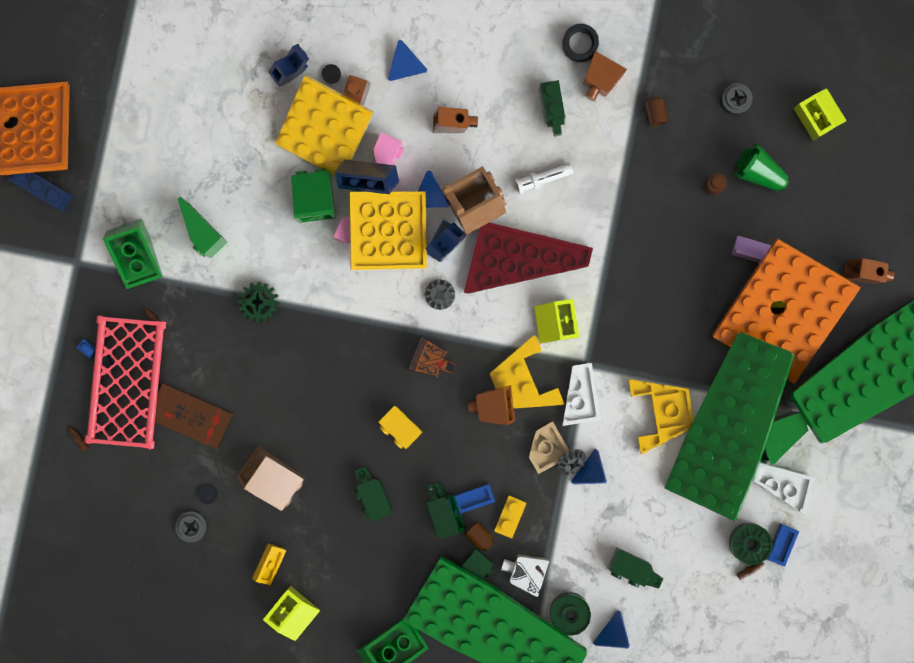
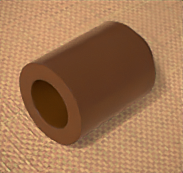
(656, 111)
(715, 184)
(479, 536)

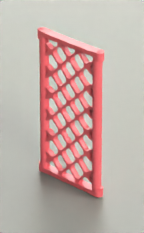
(90, 437)

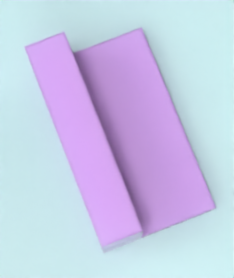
(749, 249)

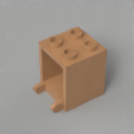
(468, 199)

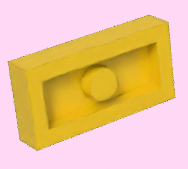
(510, 516)
(269, 564)

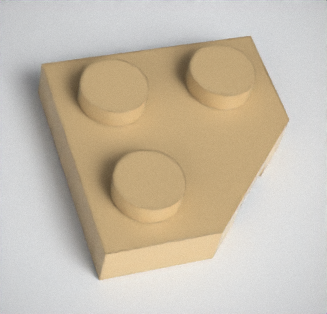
(547, 447)

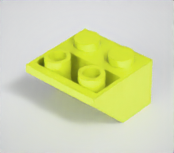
(819, 114)
(556, 321)
(291, 614)

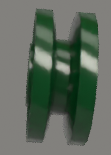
(762, 546)
(565, 602)

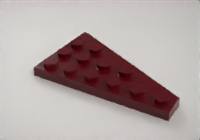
(515, 256)

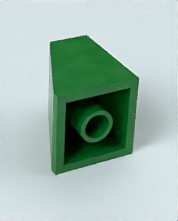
(313, 196)
(783, 435)

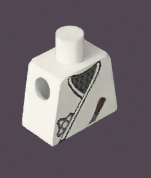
(526, 572)

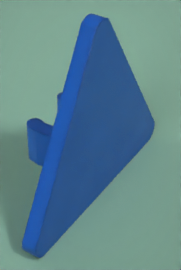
(405, 63)
(434, 194)
(592, 471)
(614, 633)

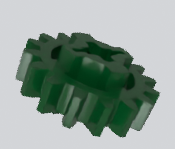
(258, 294)

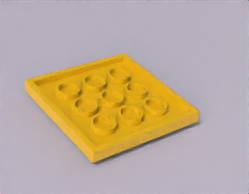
(323, 125)
(387, 230)

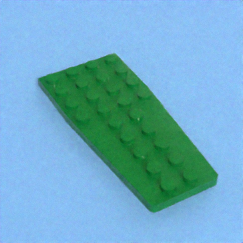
(861, 379)
(732, 427)
(485, 621)

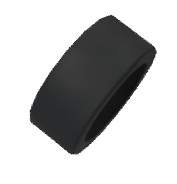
(585, 29)

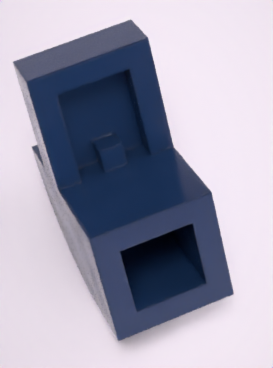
(289, 67)
(446, 242)

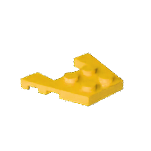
(516, 373)
(671, 412)

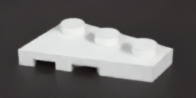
(581, 397)
(786, 485)

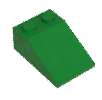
(201, 233)
(133, 253)
(394, 645)

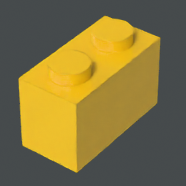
(399, 427)

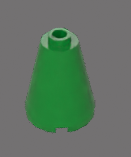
(759, 168)

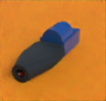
(89, 350)

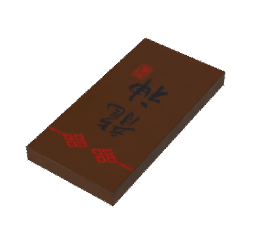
(191, 416)

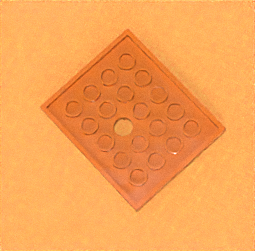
(42, 128)
(812, 300)

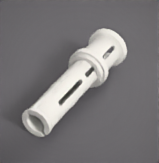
(535, 183)

